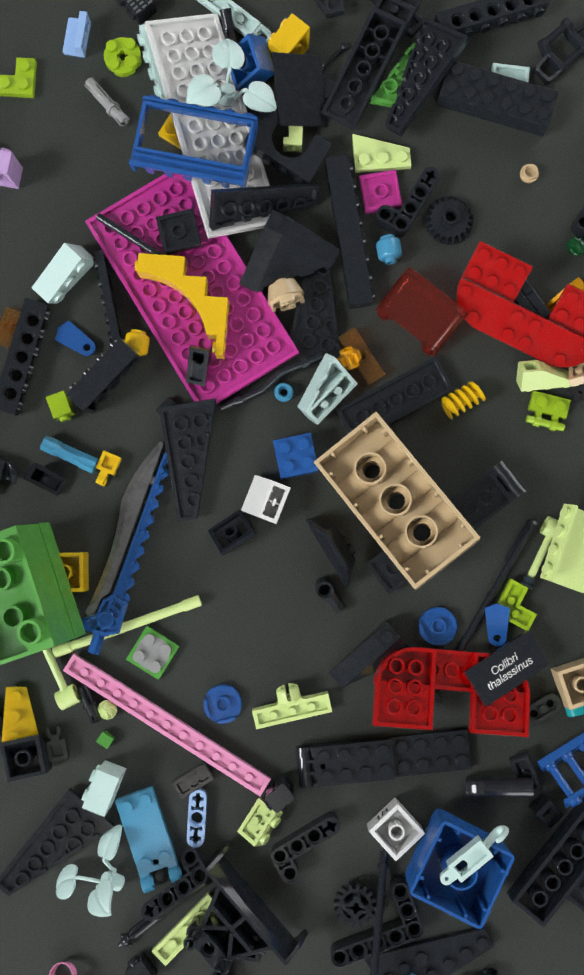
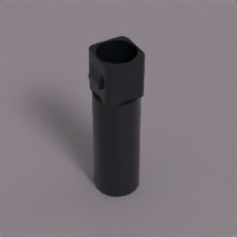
(499, 787)

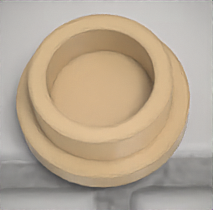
(529, 173)

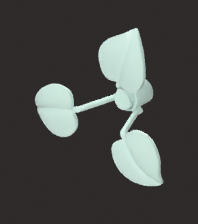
(206, 93)
(99, 899)

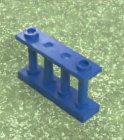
(566, 753)

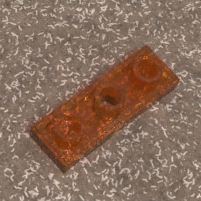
(369, 366)

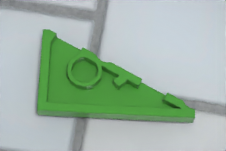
(388, 90)

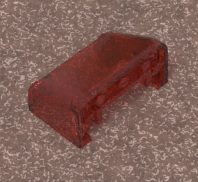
(422, 311)

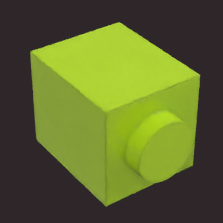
(60, 406)

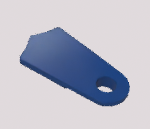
(74, 339)
(497, 623)

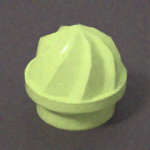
(107, 709)

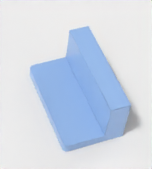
(77, 35)

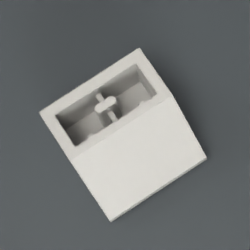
(265, 499)

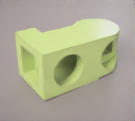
(294, 141)

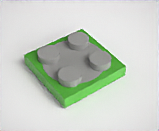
(152, 652)

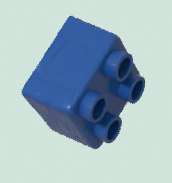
(473, 897)

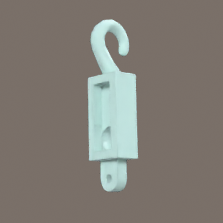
(475, 853)

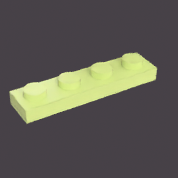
(172, 942)

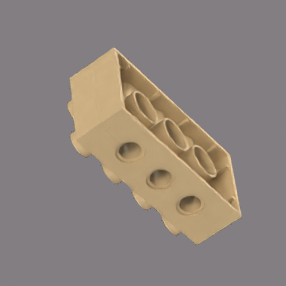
(399, 475)

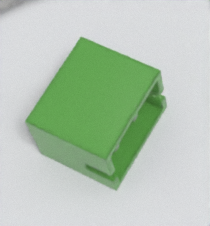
(105, 739)

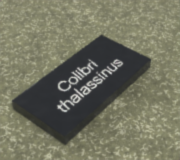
(506, 668)

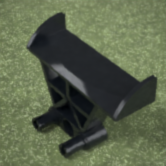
(251, 908)

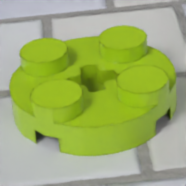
(119, 46)

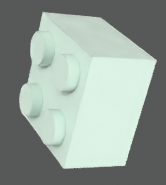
(104, 787)

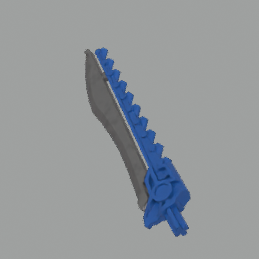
(113, 608)

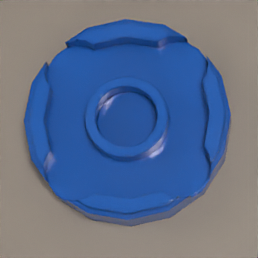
(437, 626)
(222, 703)

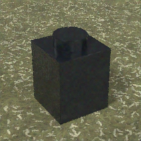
(140, 966)

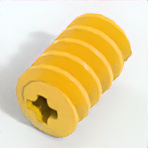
(462, 398)

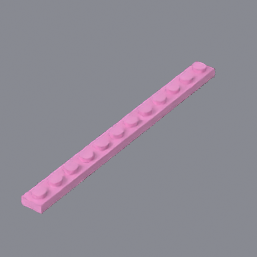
(167, 724)

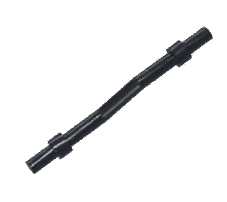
(303, 362)

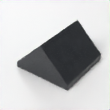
(231, 532)

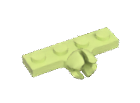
(291, 707)

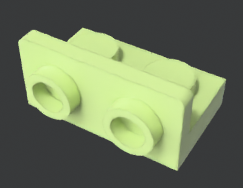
(259, 823)

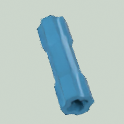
(67, 453)

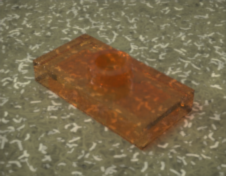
(7, 326)

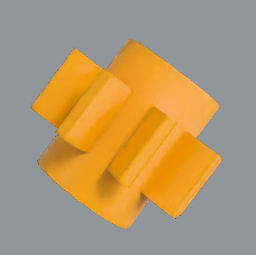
(349, 358)

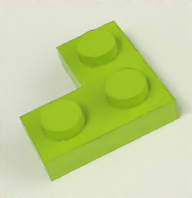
(23, 82)
(512, 598)

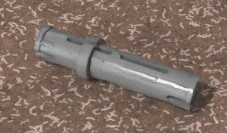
(112, 108)

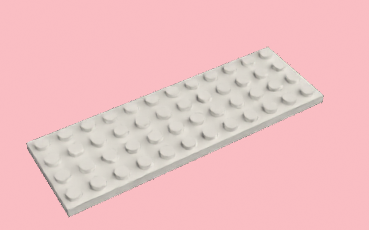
(181, 52)

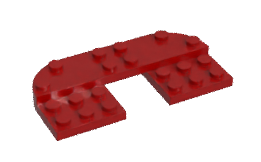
(488, 297)
(407, 687)

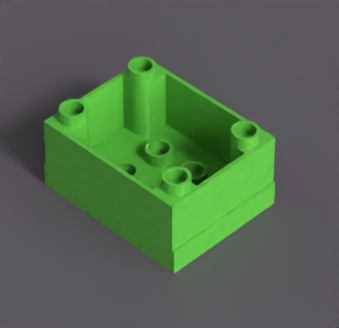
(34, 593)

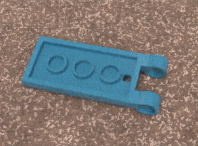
(147, 836)

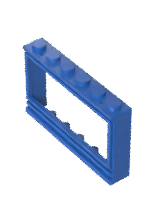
(191, 166)

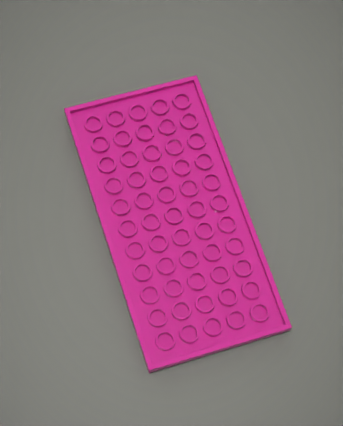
(254, 333)

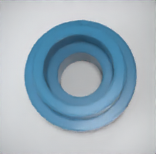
(283, 386)

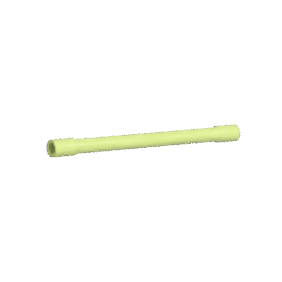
(184, 605)

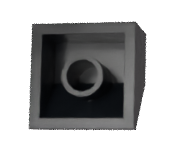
(25, 757)

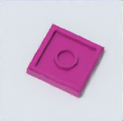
(380, 190)

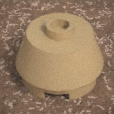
(284, 294)

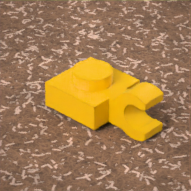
(108, 465)

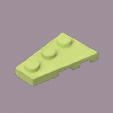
(377, 155)

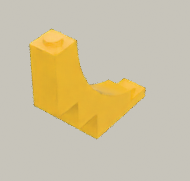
(172, 272)

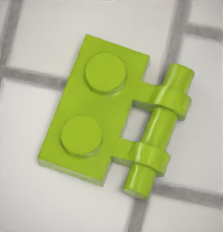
(548, 405)

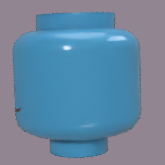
(389, 249)

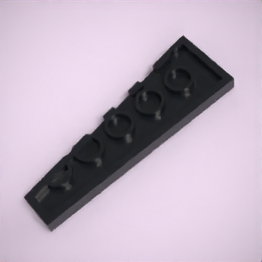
(245, 203)

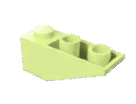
(539, 376)

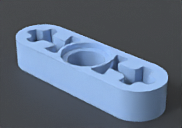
(201, 831)

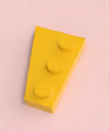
(18, 714)

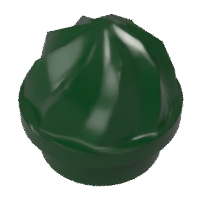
(575, 246)

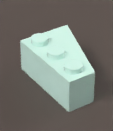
(63, 272)
(326, 389)

